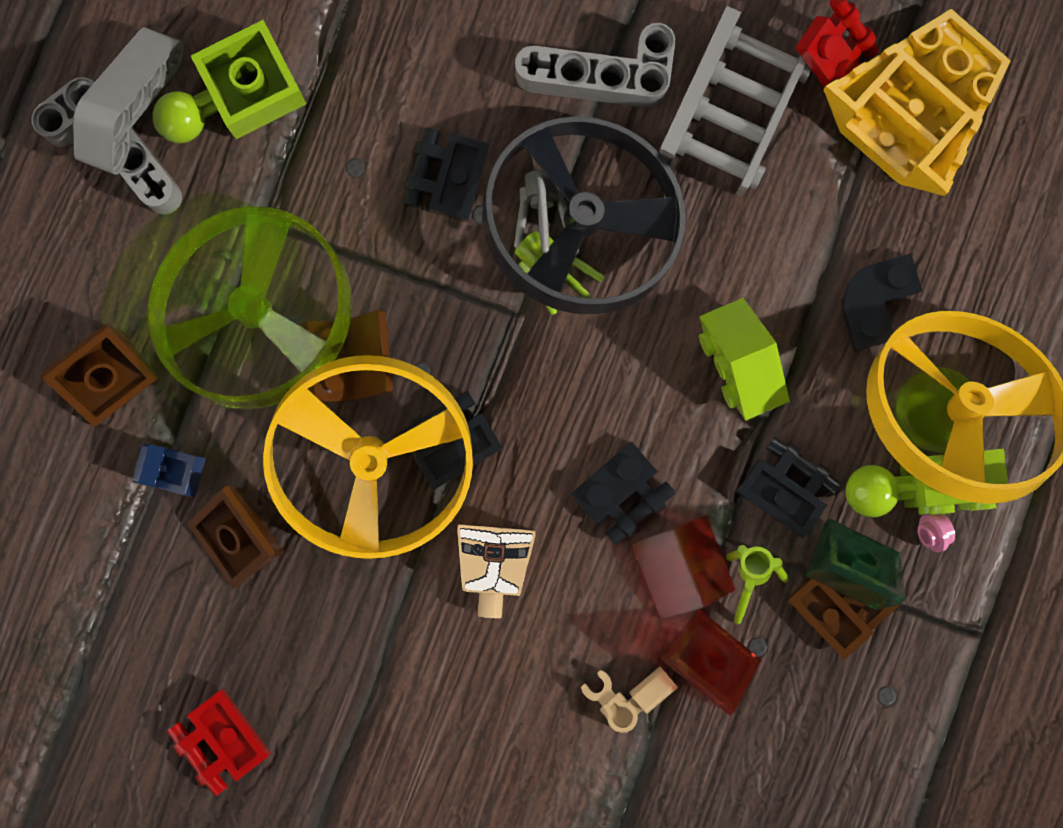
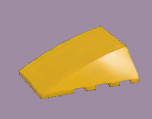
(920, 102)

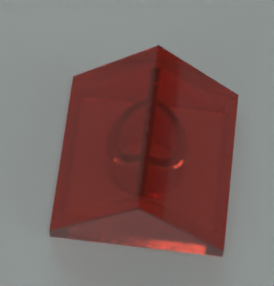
(683, 567)
(712, 661)

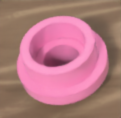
(936, 532)

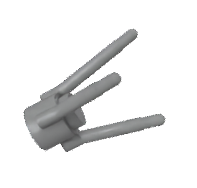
(541, 194)

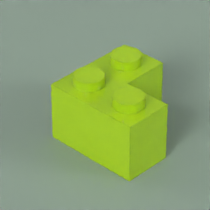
(744, 358)

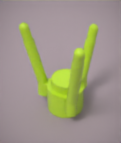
(530, 251)
(755, 569)

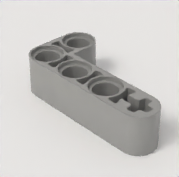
(594, 66)
(121, 97)
(64, 103)

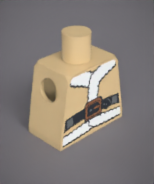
(493, 564)

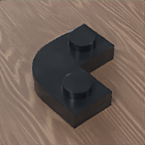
(866, 298)

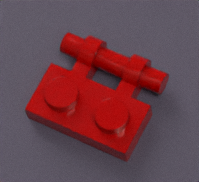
(826, 49)
(226, 734)

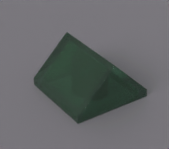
(857, 566)

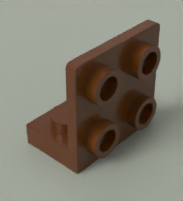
(366, 336)

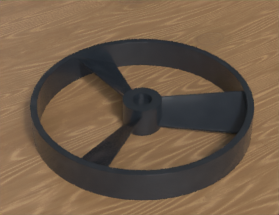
(586, 212)

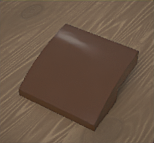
(836, 616)

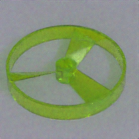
(263, 242)

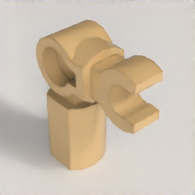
(623, 713)

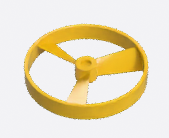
(368, 458)
(963, 461)

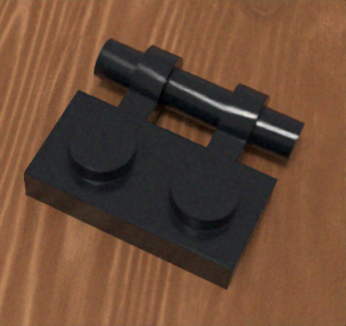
(457, 179)
(447, 460)
(614, 484)
(783, 498)

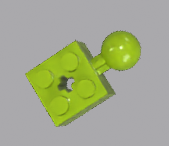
(224, 71)
(875, 490)

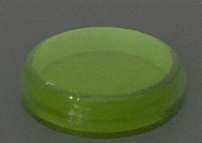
(923, 409)

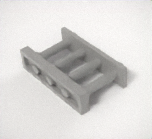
(696, 105)

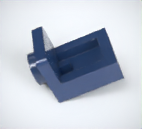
(168, 470)

